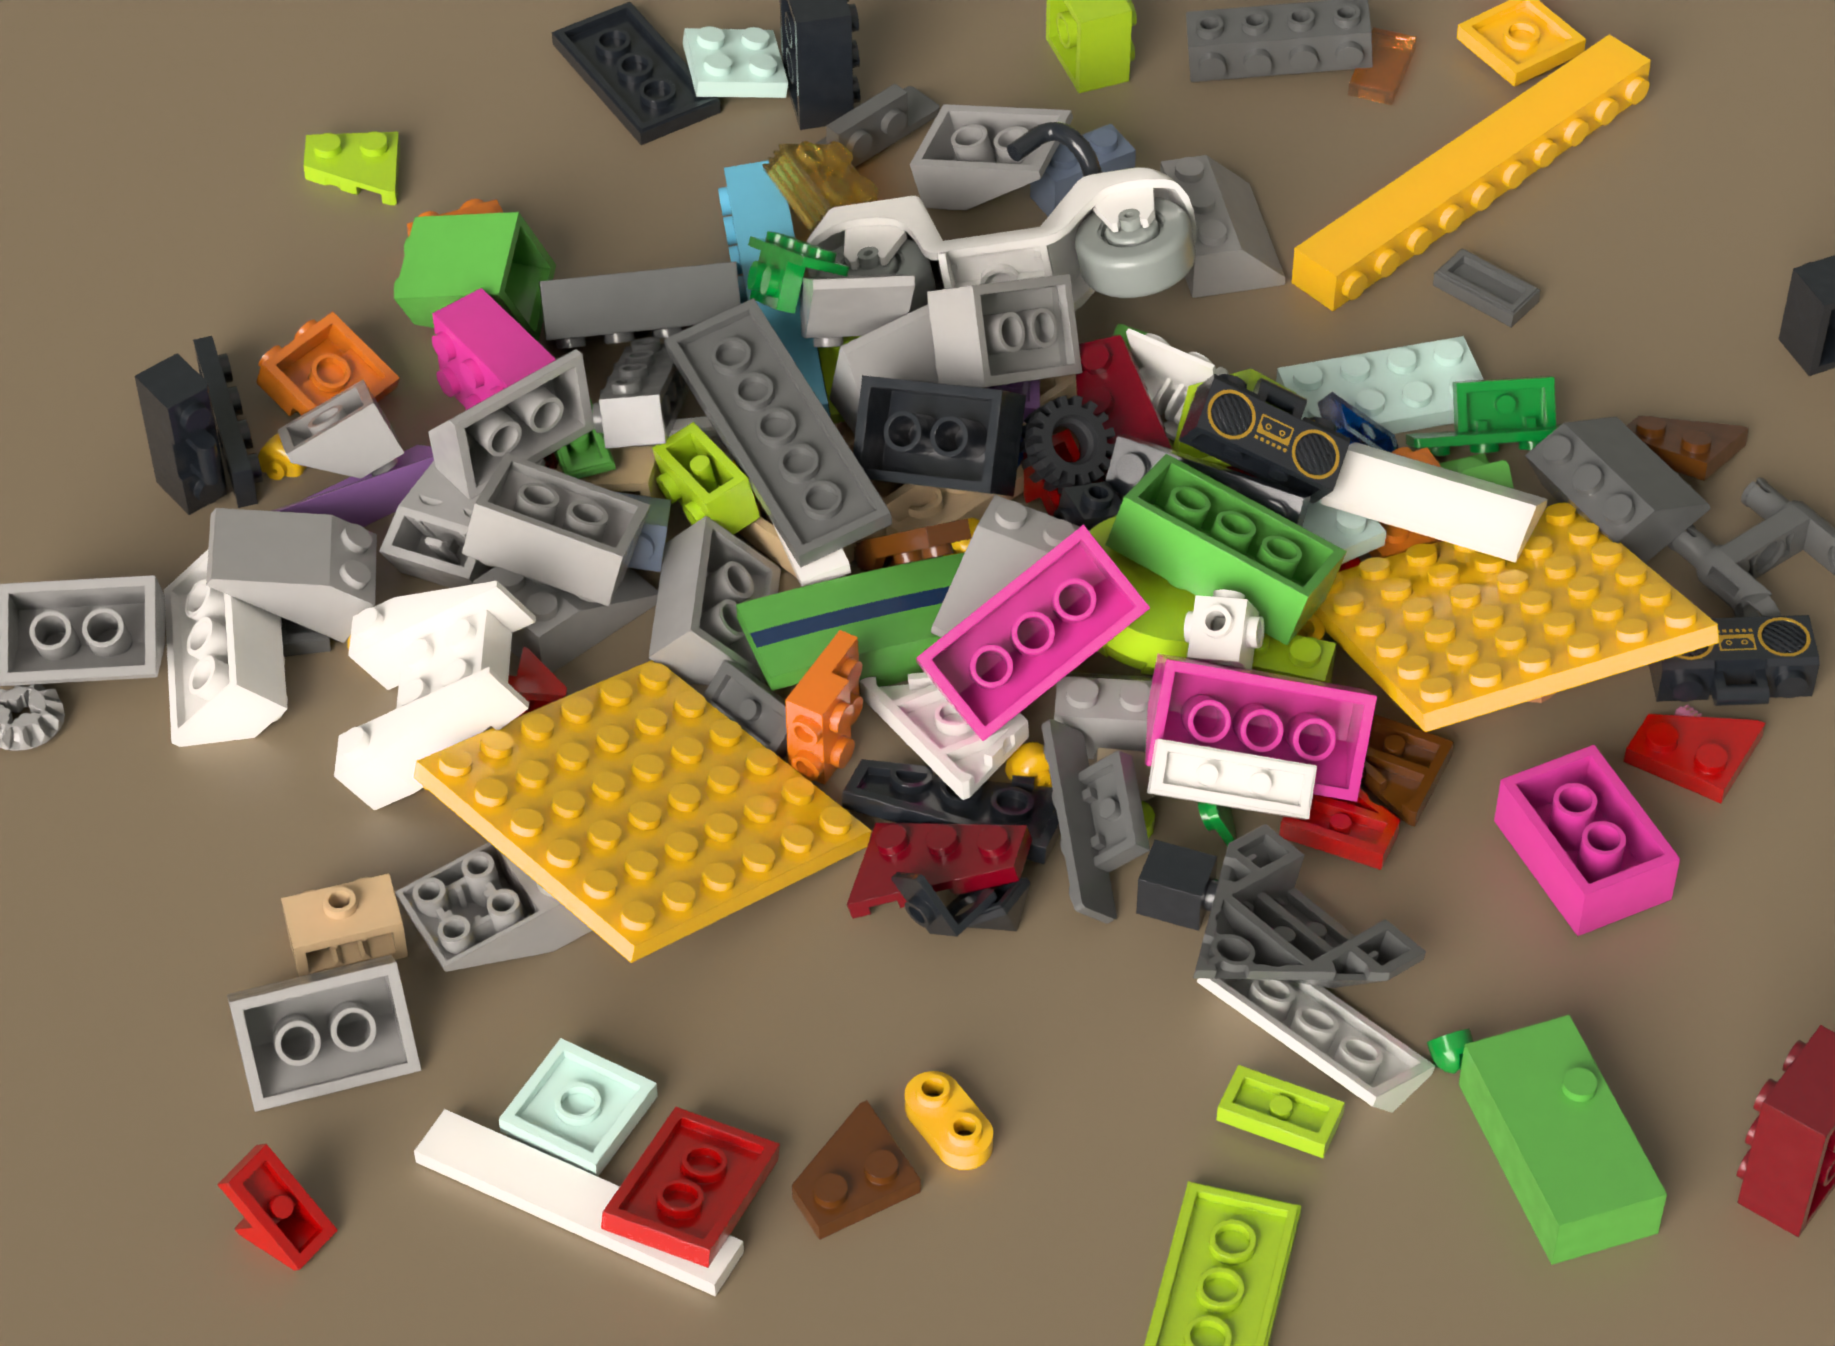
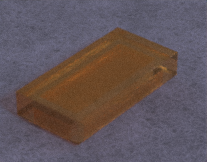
(1390, 60)

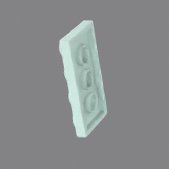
(1394, 386)

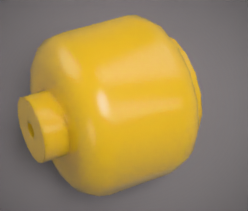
(275, 461)
(1029, 762)

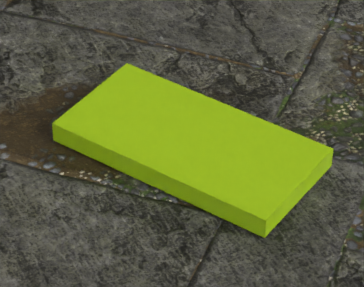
(1224, 1269)

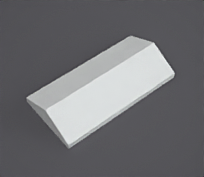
(1435, 502)
(1330, 1037)

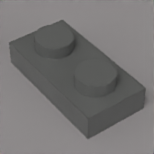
(750, 705)

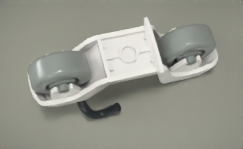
(1111, 232)

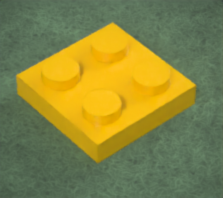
(1521, 39)

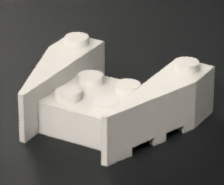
(452, 677)

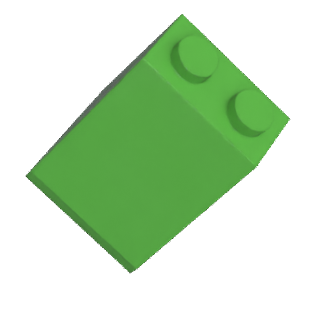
(469, 252)

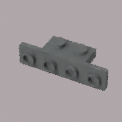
(881, 121)
(1096, 816)

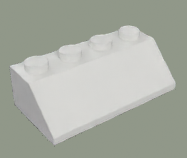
(221, 662)

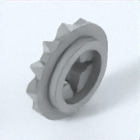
(29, 729)

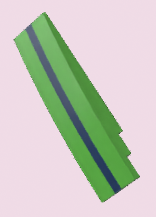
(883, 607)

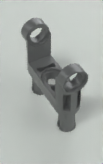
(1733, 567)

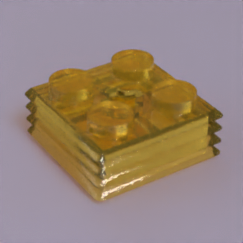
(817, 179)

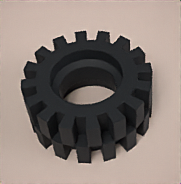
(1087, 429)

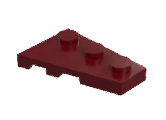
(1117, 387)
(946, 854)

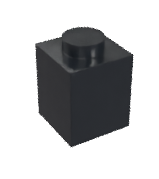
(1177, 885)

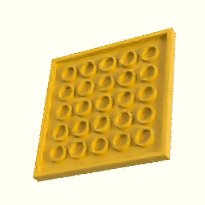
(1479, 633)
(642, 808)

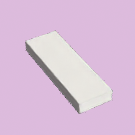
(1232, 779)

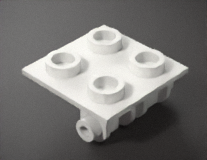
(1167, 371)

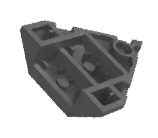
(1274, 932)

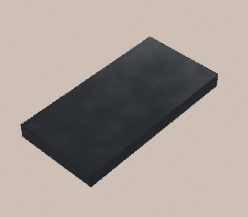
(634, 72)

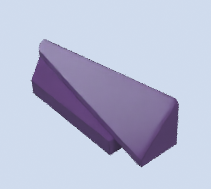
(370, 497)

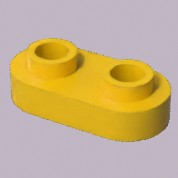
(944, 1116)

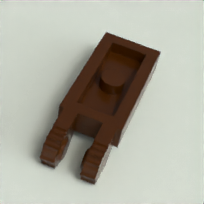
(910, 545)

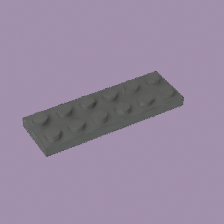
(778, 432)

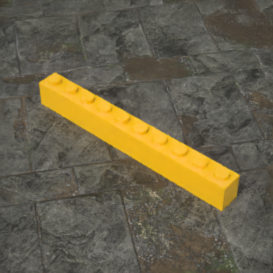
(1469, 173)

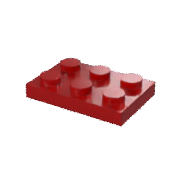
(690, 1186)

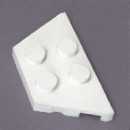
(940, 734)

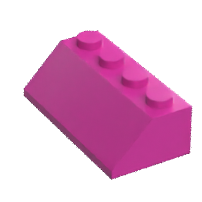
(1032, 633)
(1263, 717)

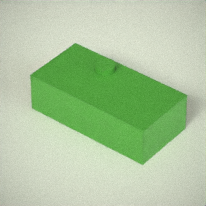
(1220, 540)
(1561, 1139)

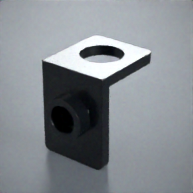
(930, 912)

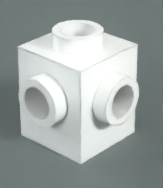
(1224, 629)

